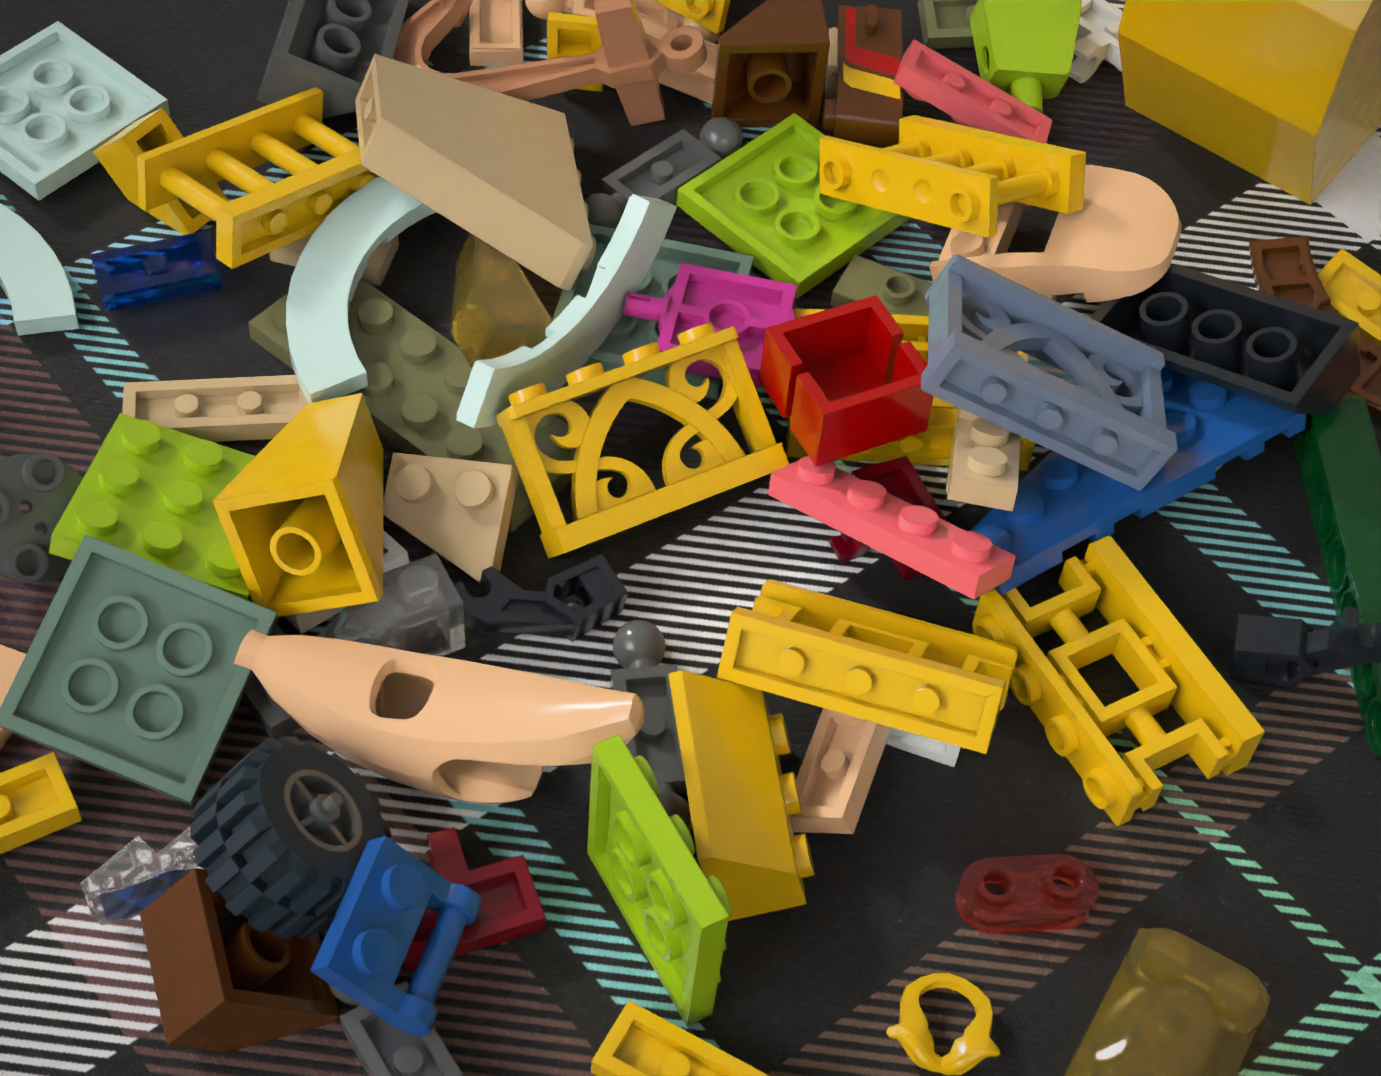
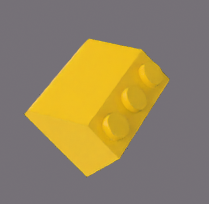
(739, 793)

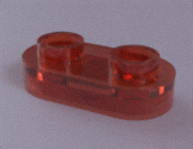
(1031, 896)

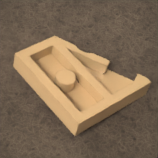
(453, 507)

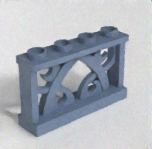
(1104, 421)

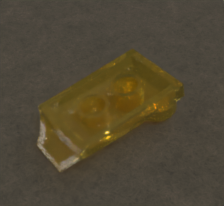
(1173, 1012)

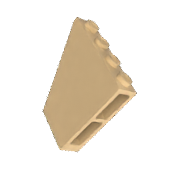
(480, 162)

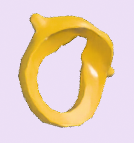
(918, 1041)

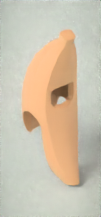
(438, 719)

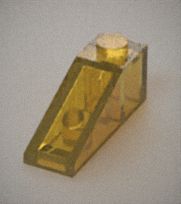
(493, 304)

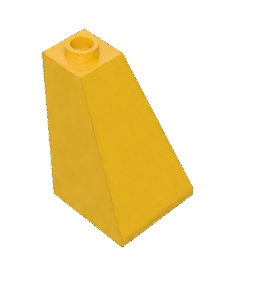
(311, 512)

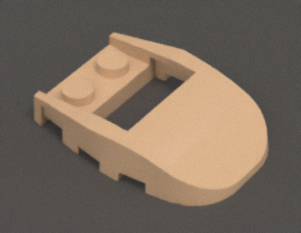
(1104, 251)

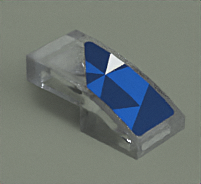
(137, 878)

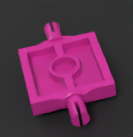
(720, 298)

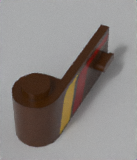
(868, 59)

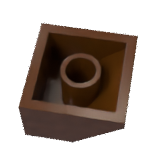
(773, 65)
(225, 981)

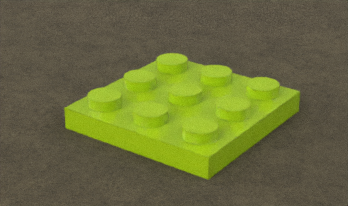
(771, 208)
(155, 499)
(655, 879)

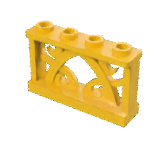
(593, 508)

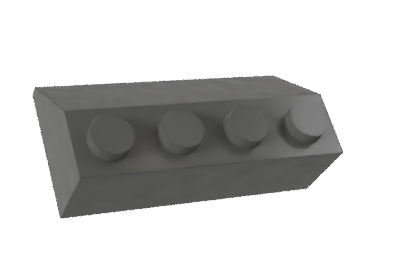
(330, 49)

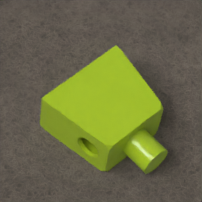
(1026, 45)

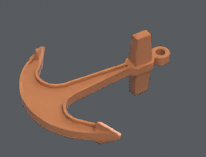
(625, 61)

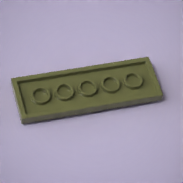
(417, 387)

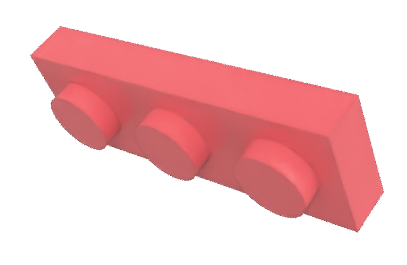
(966, 96)

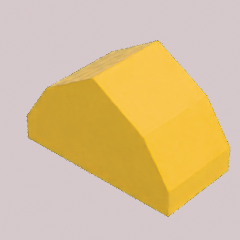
(1259, 81)

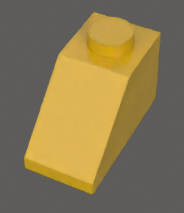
(120, 162)

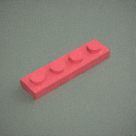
(893, 526)

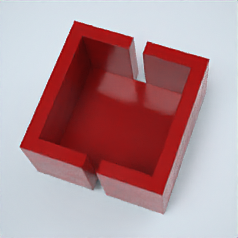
(845, 379)

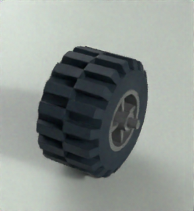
(285, 835)

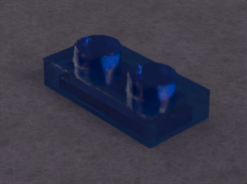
(156, 271)

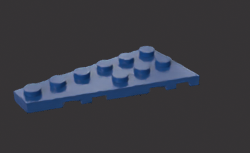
(1071, 502)

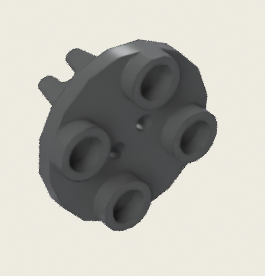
(47, 489)

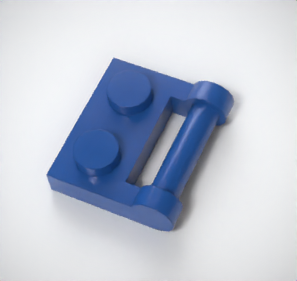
(377, 928)

